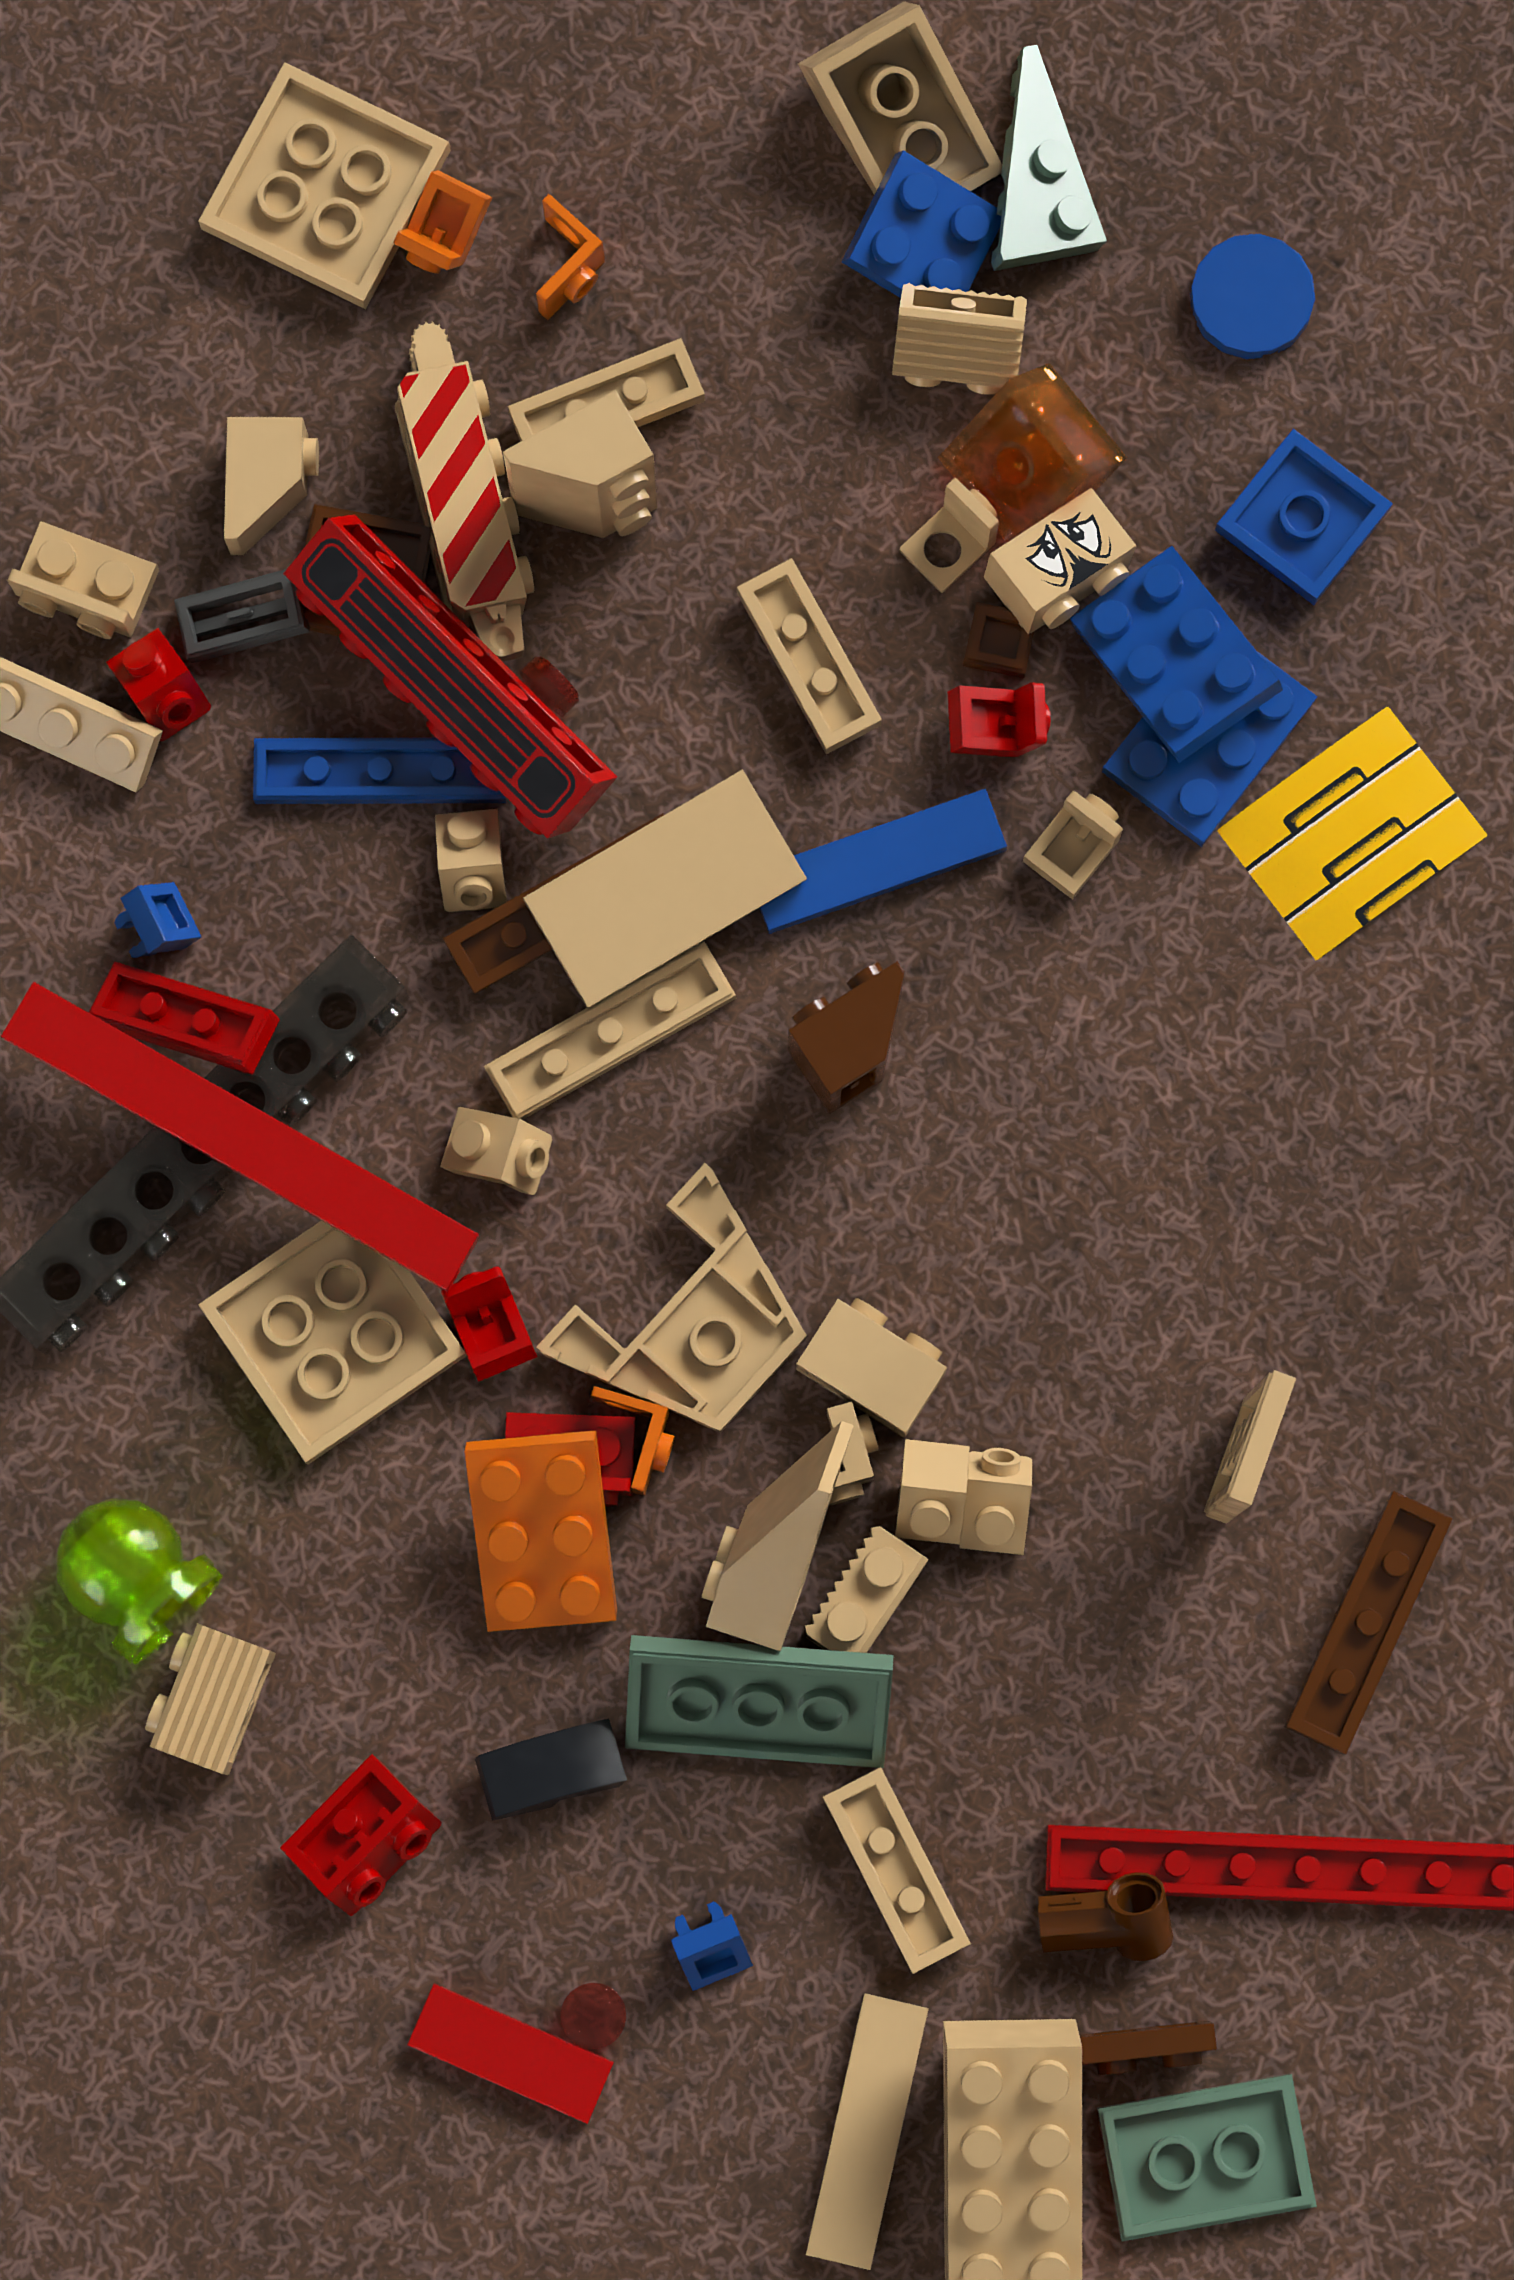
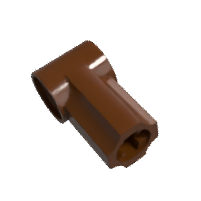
(1127, 1917)

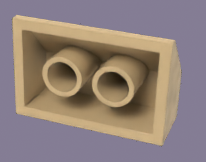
(586, 472)

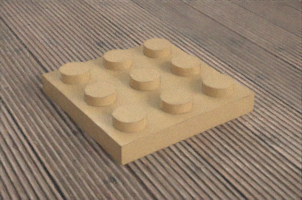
(323, 185)
(330, 1336)

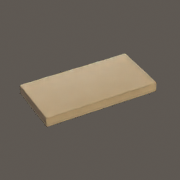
(664, 888)
(1249, 1447)

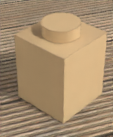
(932, 1491)

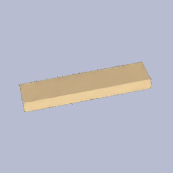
(610, 1032)
(867, 2131)

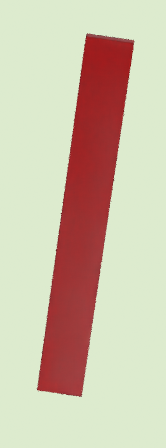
(240, 1136)
(1284, 1867)

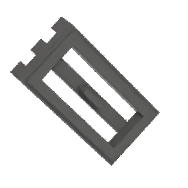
(244, 639)

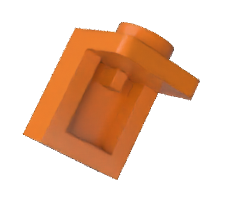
(443, 223)

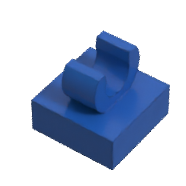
(159, 919)
(710, 1950)

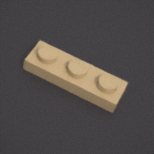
(648, 385)
(809, 656)
(76, 727)
(896, 1870)

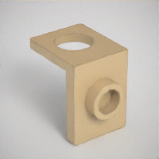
(968, 519)

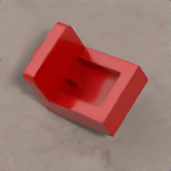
(159, 684)
(998, 720)
(488, 1323)

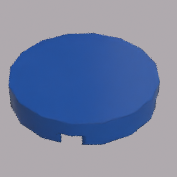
(1252, 296)

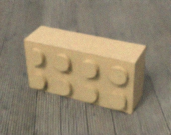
(1012, 2149)

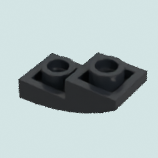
(550, 1769)

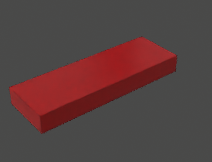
(185, 1017)
(510, 2053)

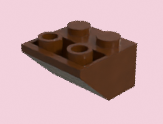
(848, 1042)

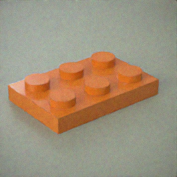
(541, 1531)

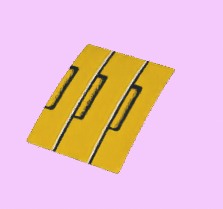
(1351, 832)

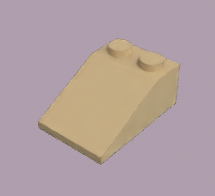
(897, 92)
(768, 1558)

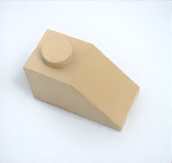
(264, 475)

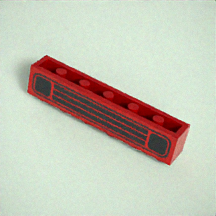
(448, 676)

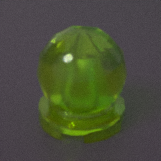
(129, 1571)

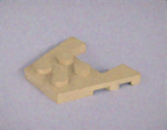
(714, 1335)

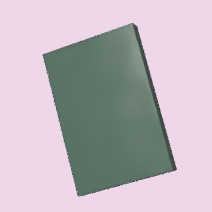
(1206, 2157)

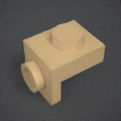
(1075, 843)
(470, 860)
(497, 1149)
(856, 1462)
(997, 1501)

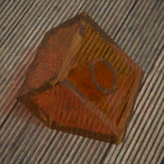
(1032, 450)

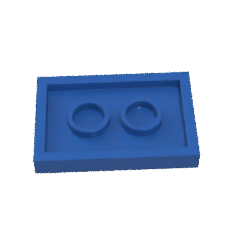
(1176, 654)
(1211, 780)

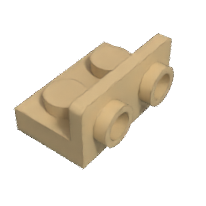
(84, 581)

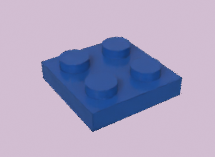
(922, 230)
(1303, 516)

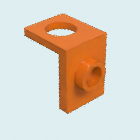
(578, 273)
(657, 1443)

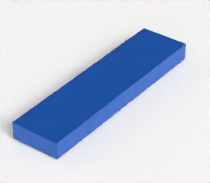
(364, 772)
(889, 859)

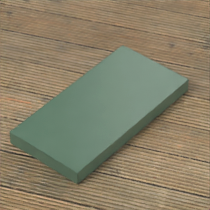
(758, 1701)

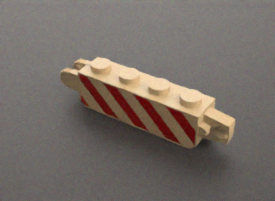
(460, 493)

